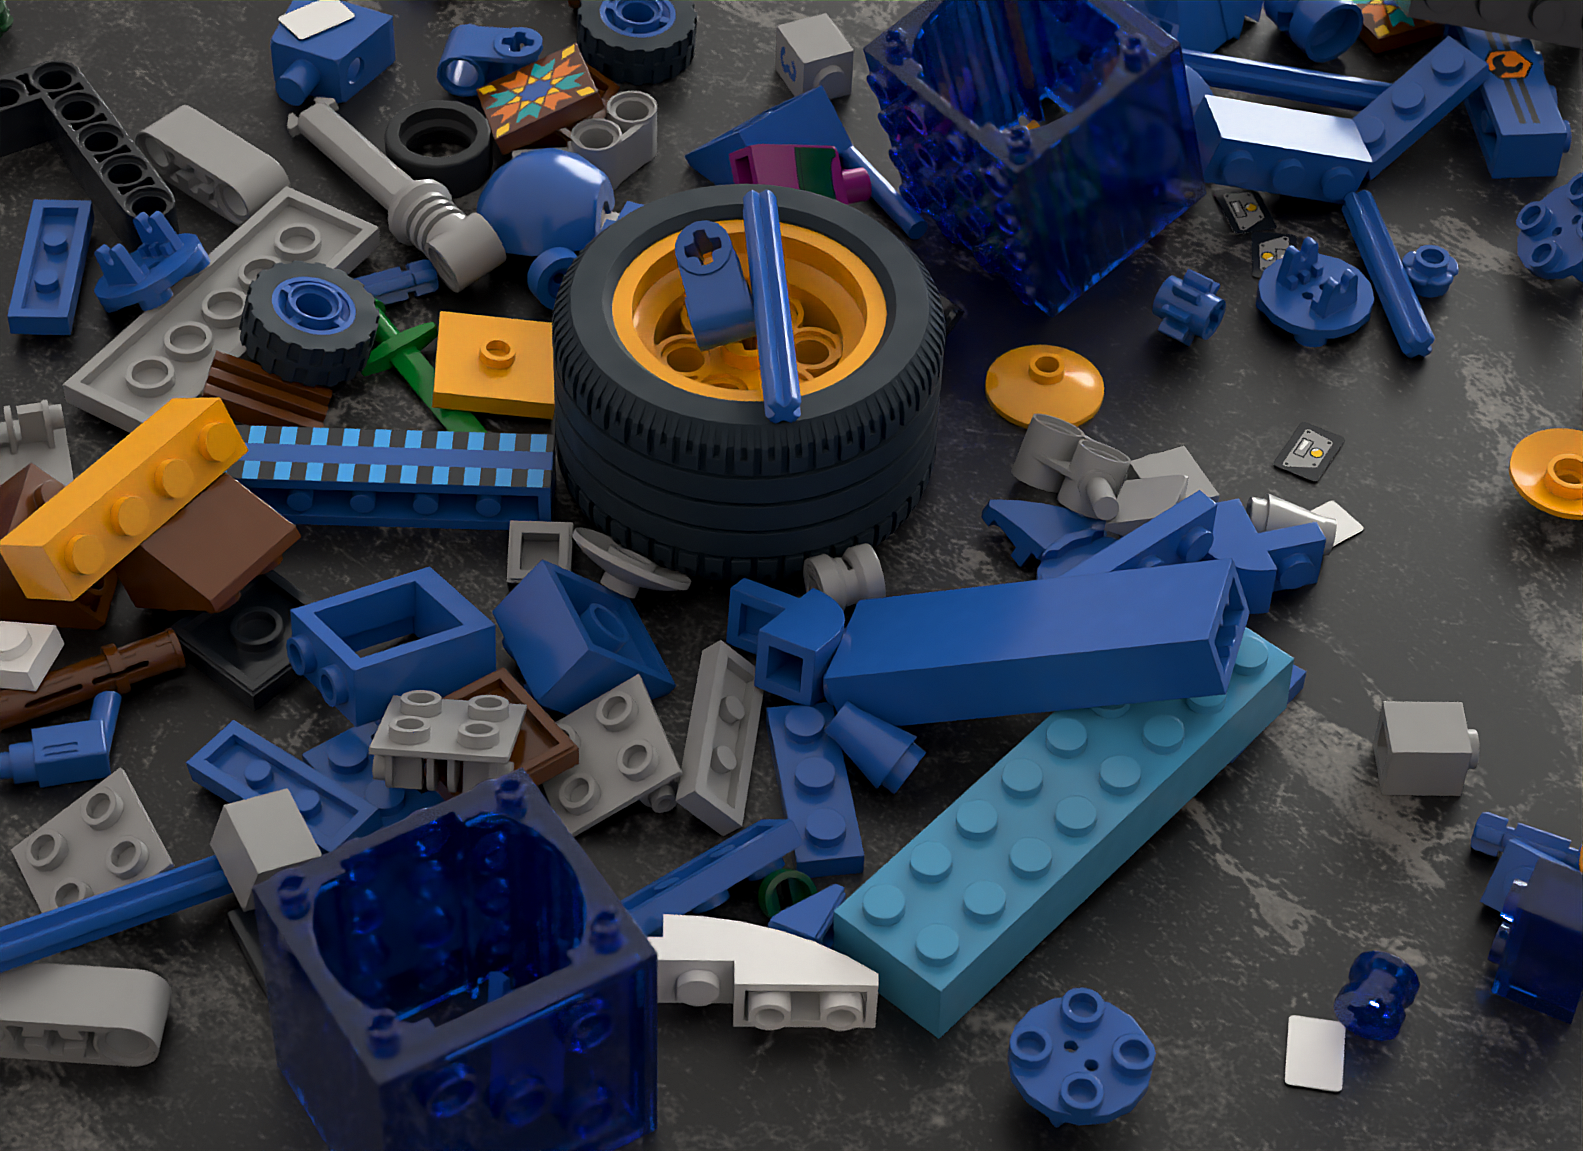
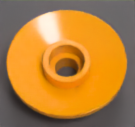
(1044, 382)
(1549, 471)

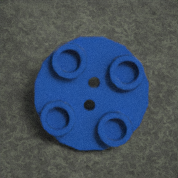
(1553, 233)
(152, 269)
(1314, 295)
(1060, 1080)

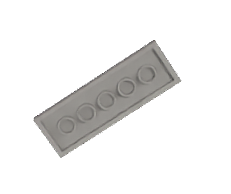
(173, 345)

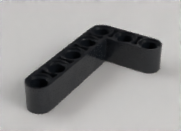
(62, 107)

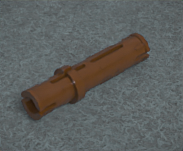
(109, 671)

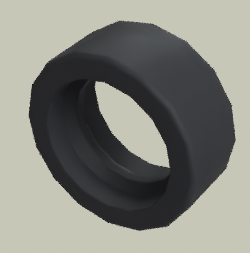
(443, 123)

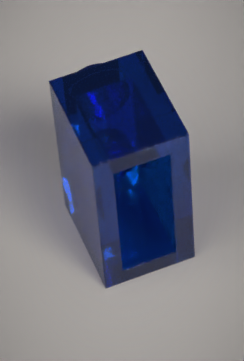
(1544, 944)

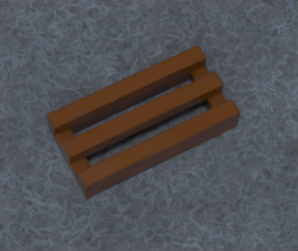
(272, 399)

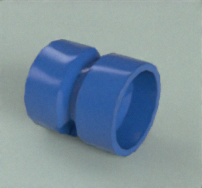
(1317, 26)

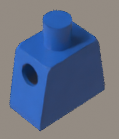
(334, 60)

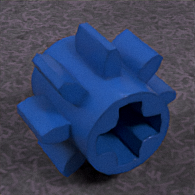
(1189, 307)

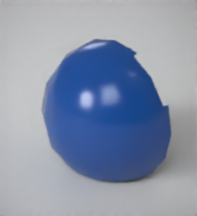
(546, 201)

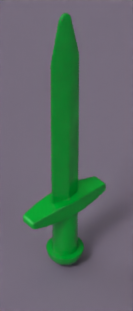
(403, 353)

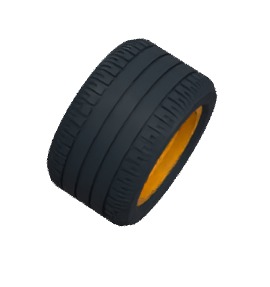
(676, 440)

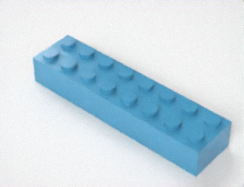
(1044, 836)

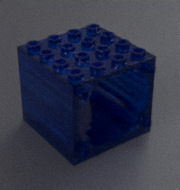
(1047, 201)
(429, 915)

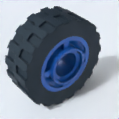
(637, 38)
(309, 323)

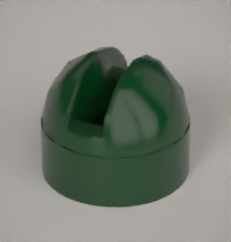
(795, 888)

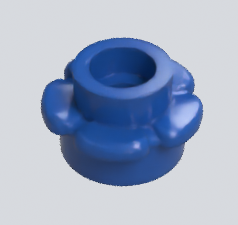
(1430, 270)

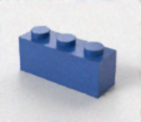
(1279, 149)

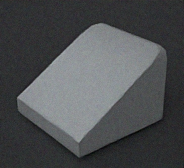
(1144, 500)
(537, 541)

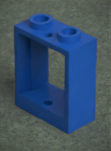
(452, 649)

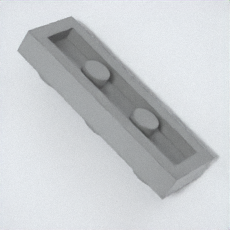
(720, 739)

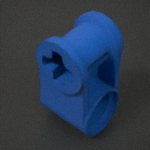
(484, 54)
(716, 293)

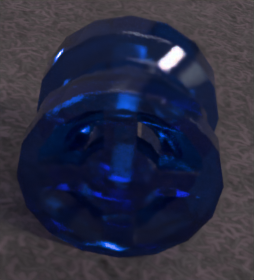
(1376, 995)

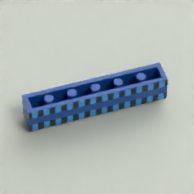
(399, 476)

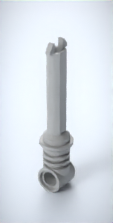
(418, 211)

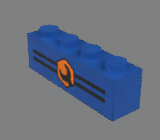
(1515, 107)

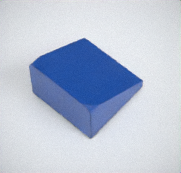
(812, 916)

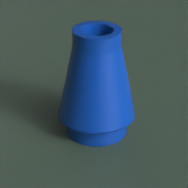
(875, 746)

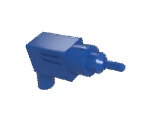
(66, 750)

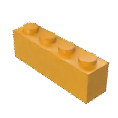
(122, 498)

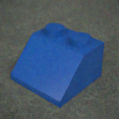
(798, 121)
(576, 639)

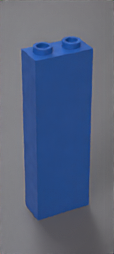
(1042, 645)

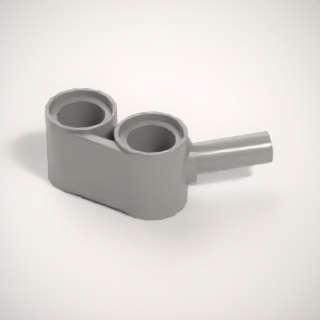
(621, 141)
(1066, 461)

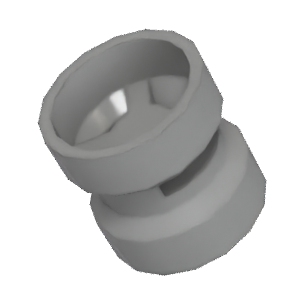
(848, 577)

